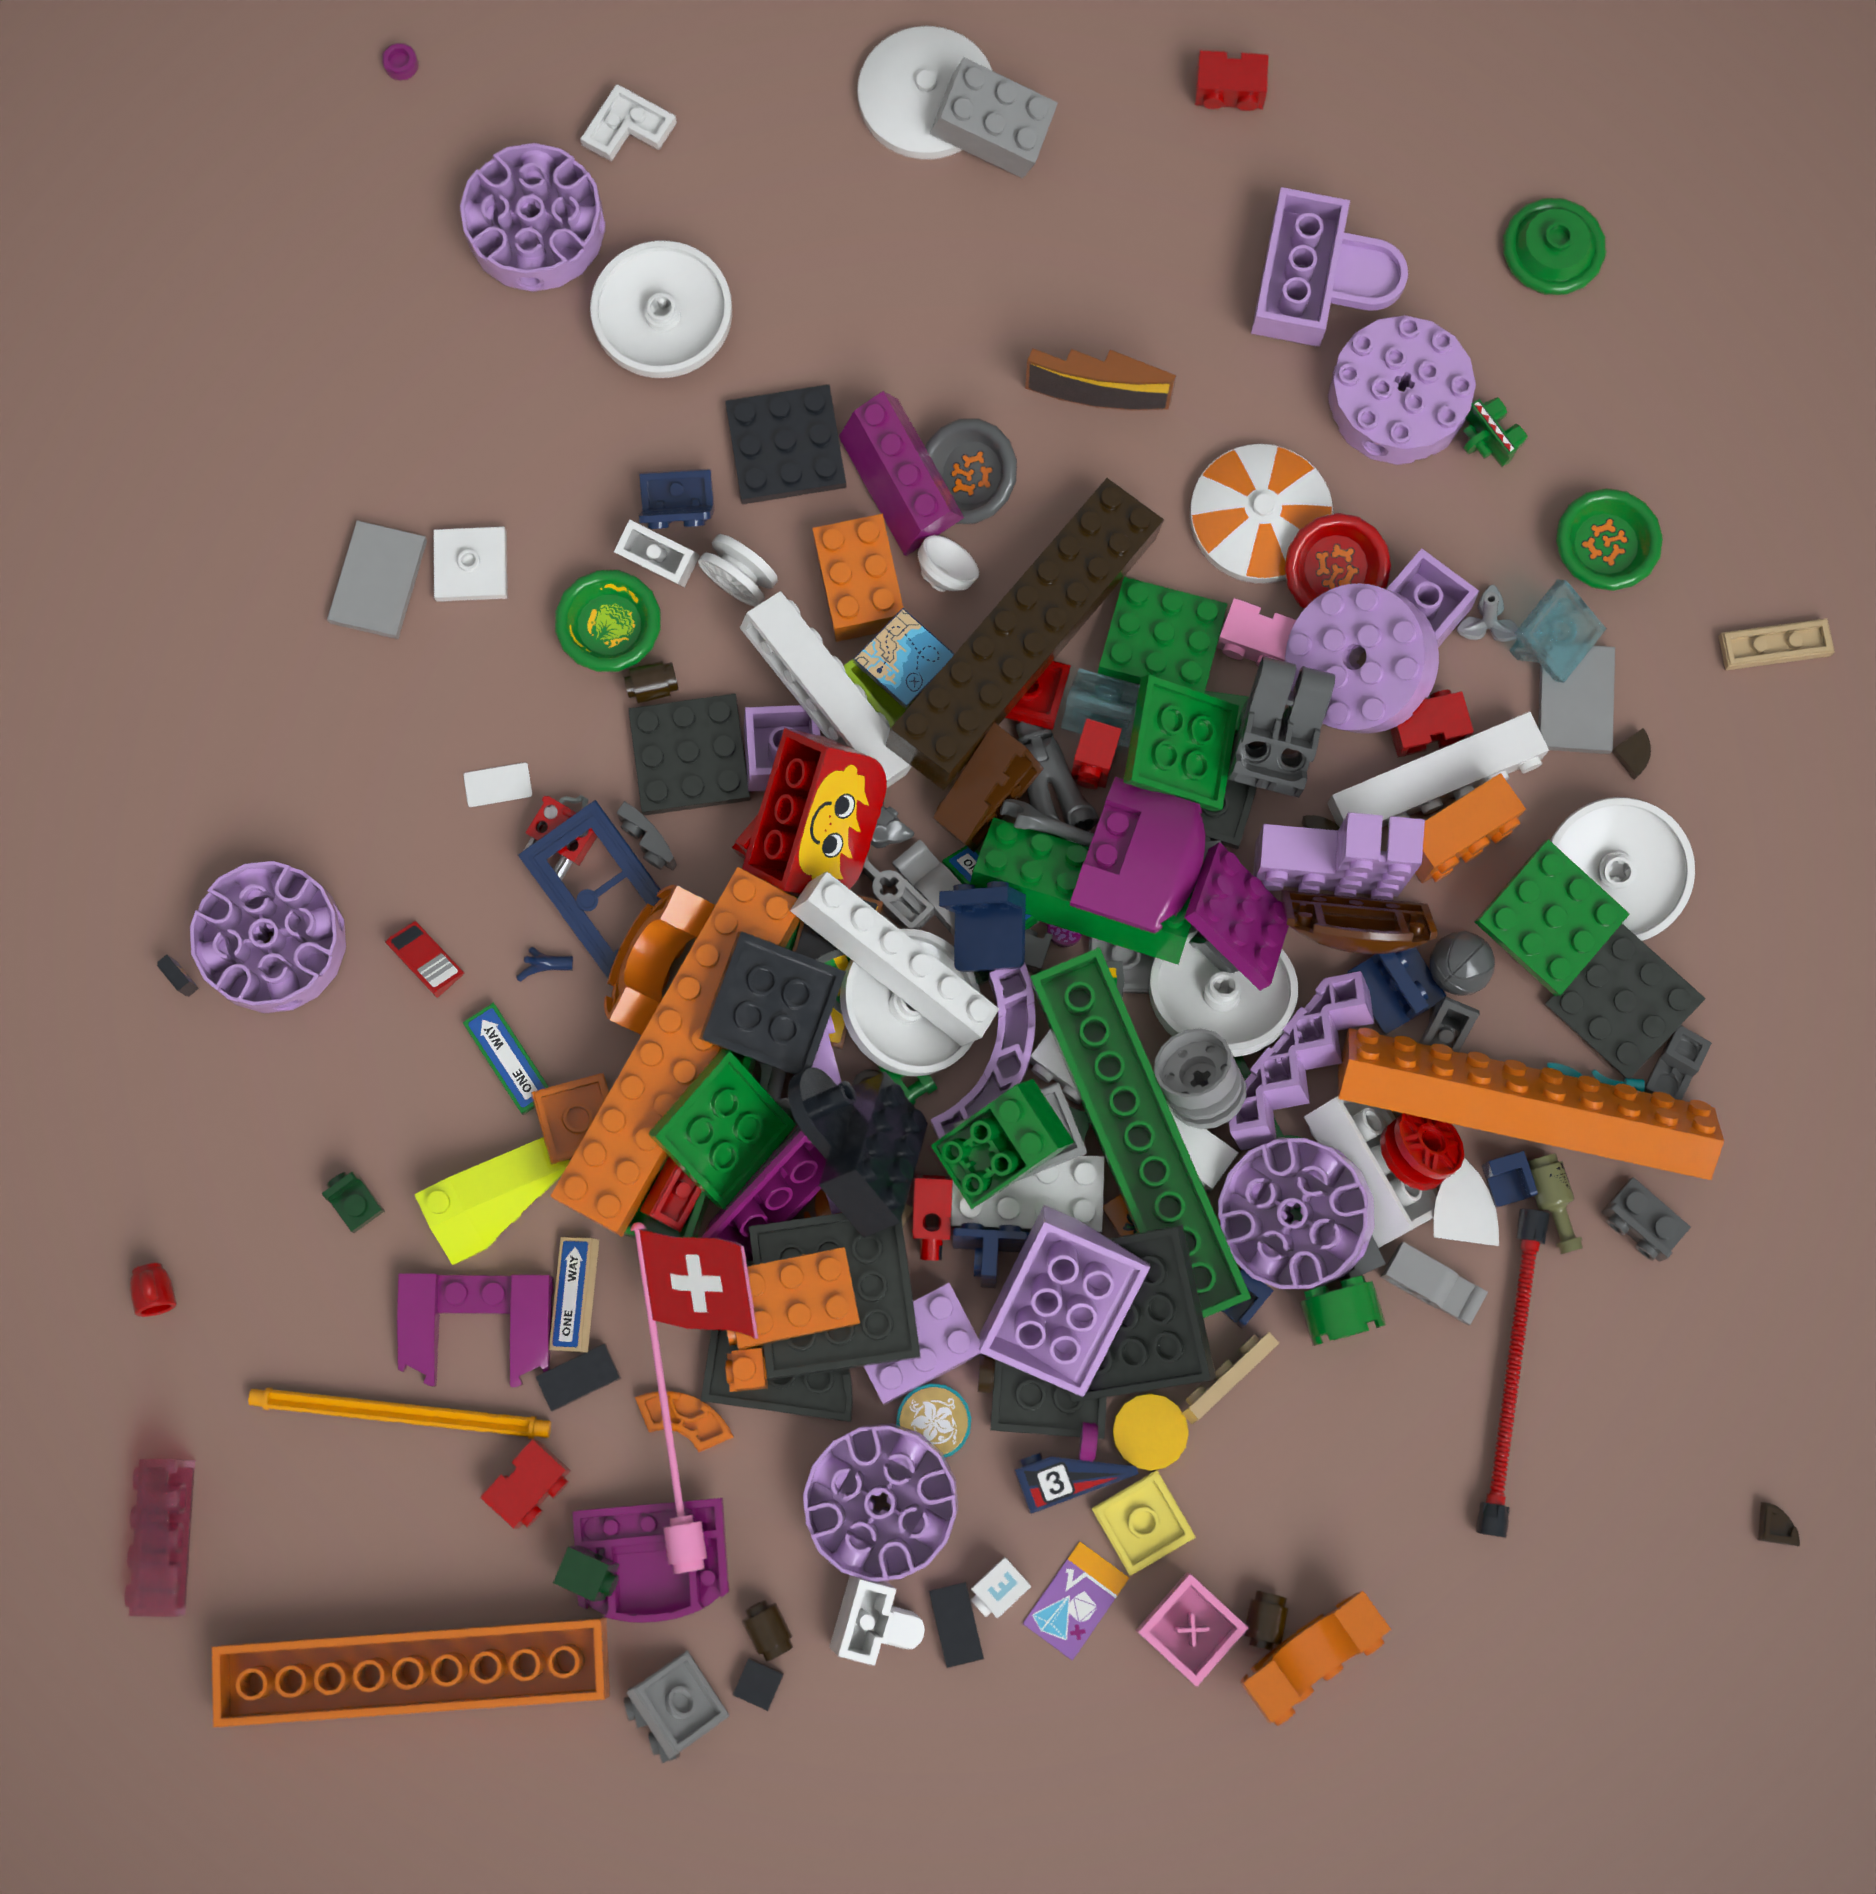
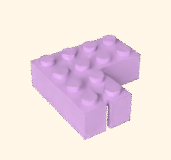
(1342, 859)

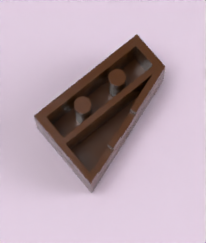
(996, 772)

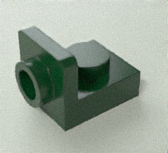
(352, 1200)

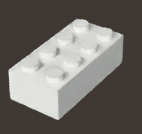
(1068, 1188)

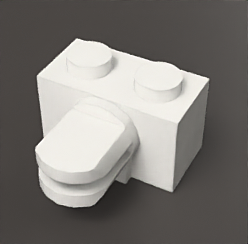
(870, 1619)

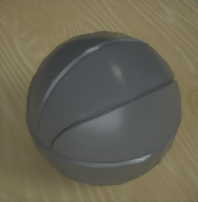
(1462, 963)

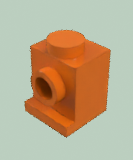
(746, 1370)

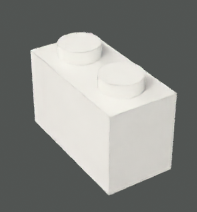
(656, 553)

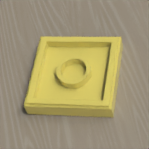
(1143, 1522)

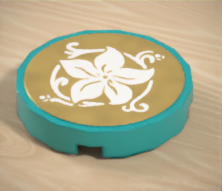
(938, 1415)

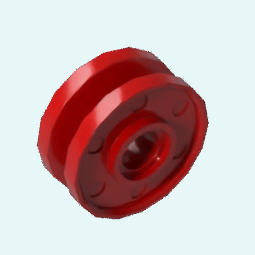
(1421, 1150)

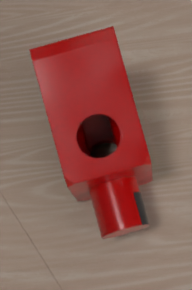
(934, 1196)

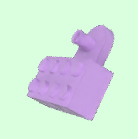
(1317, 265)

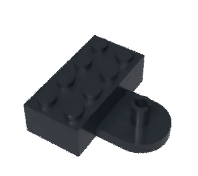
(868, 1143)

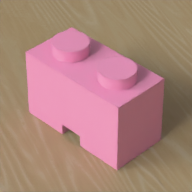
(1254, 635)

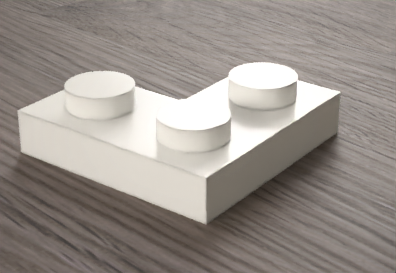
(625, 115)

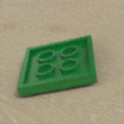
(1162, 635)
(1181, 742)
(1552, 918)
(722, 1128)

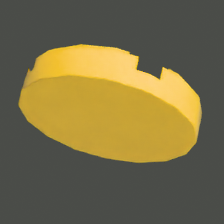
(1150, 1432)

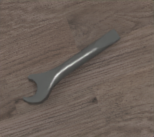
(1029, 818)

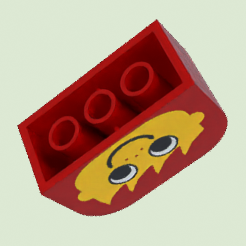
(815, 813)

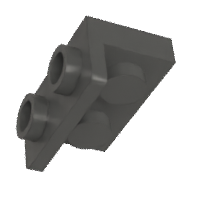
(1645, 1220)

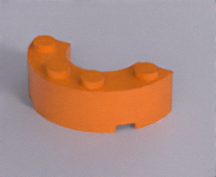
(648, 952)
(1314, 1652)

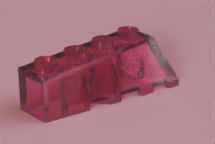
(160, 1538)

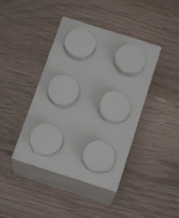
(993, 118)

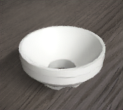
(946, 564)

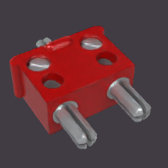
(554, 814)

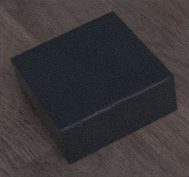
(758, 1684)

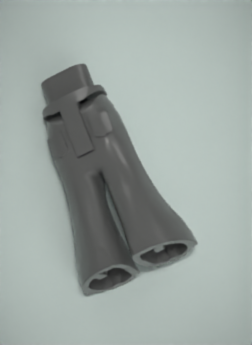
(1046, 750)

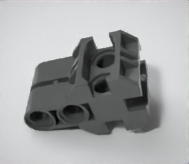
(1294, 729)

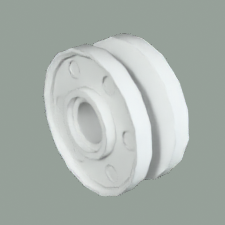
(738, 570)

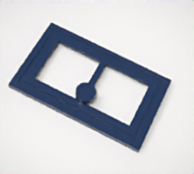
(573, 910)

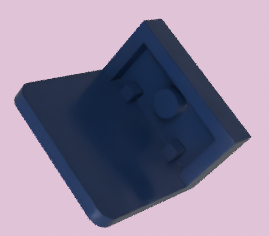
(676, 497)
(987, 926)

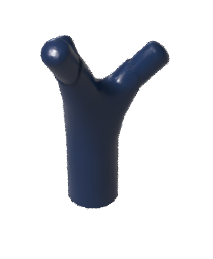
(543, 962)

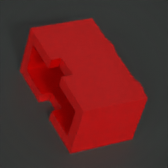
(1231, 81)
(1436, 719)
(1095, 754)
(519, 1495)

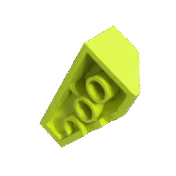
(481, 1202)

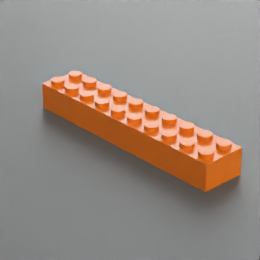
(1530, 1103)
(617, 1154)
(410, 1672)

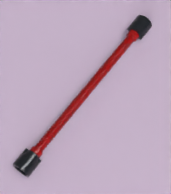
(1494, 1514)

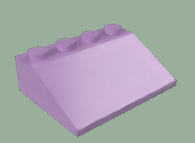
(1062, 1302)

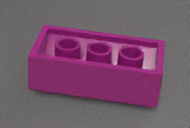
(898, 472)
(772, 1193)

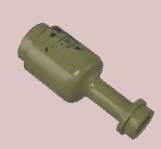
(1555, 1195)

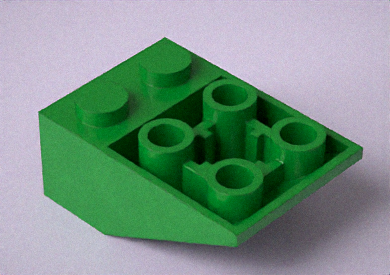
(1002, 1143)

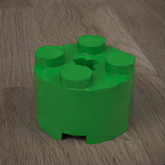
(1341, 1311)

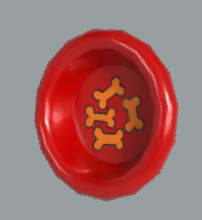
(1335, 553)

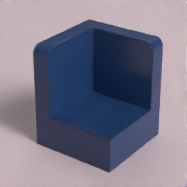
(1509, 1179)
(1244, 1311)

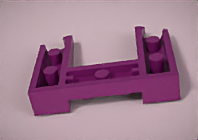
(429, 1295)

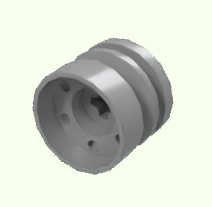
(1200, 1078)

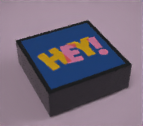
(177, 975)

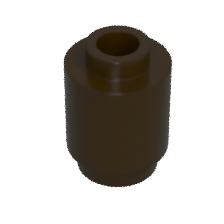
(651, 681)
(1266, 1620)
(767, 1630)

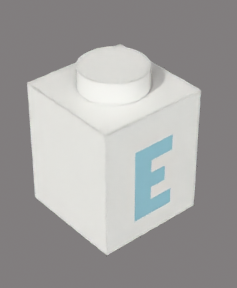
(999, 1589)

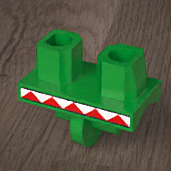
(1487, 434)

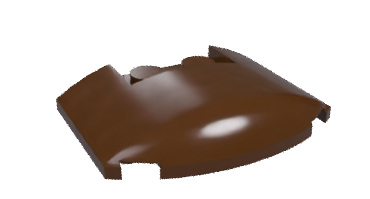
(1359, 922)

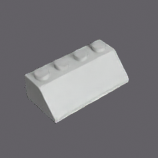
(1357, 1133)

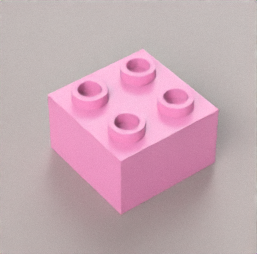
(1192, 1629)

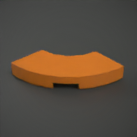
(688, 1417)

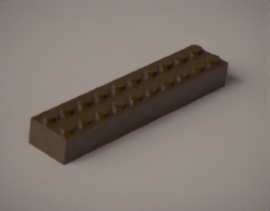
(1024, 633)

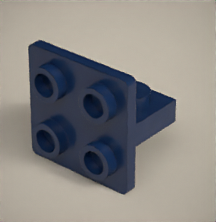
(1399, 987)
(986, 1246)

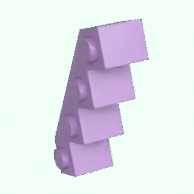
(1307, 1043)

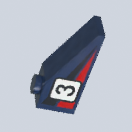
(1061, 1479)

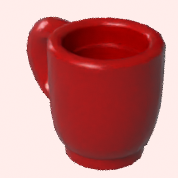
(151, 1290)

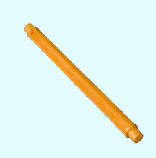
(399, 1412)

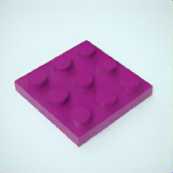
(1238, 916)

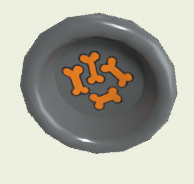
(975, 466)

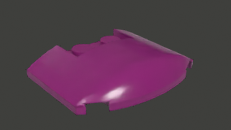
(1141, 857)
(646, 1581)

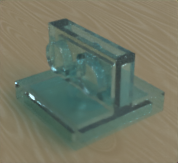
(1558, 632)
(1103, 701)

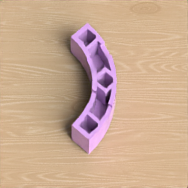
(1011, 1050)

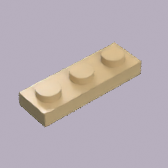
(1228, 1376)

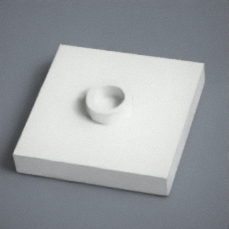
(470, 564)

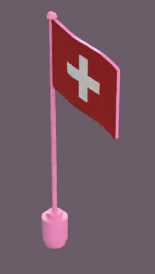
(691, 1287)

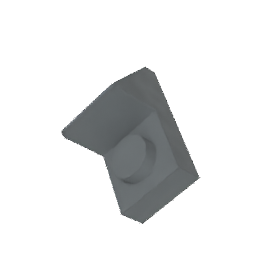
(1449, 1024)

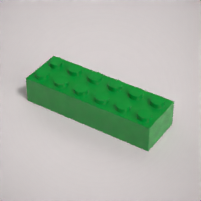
(1047, 874)

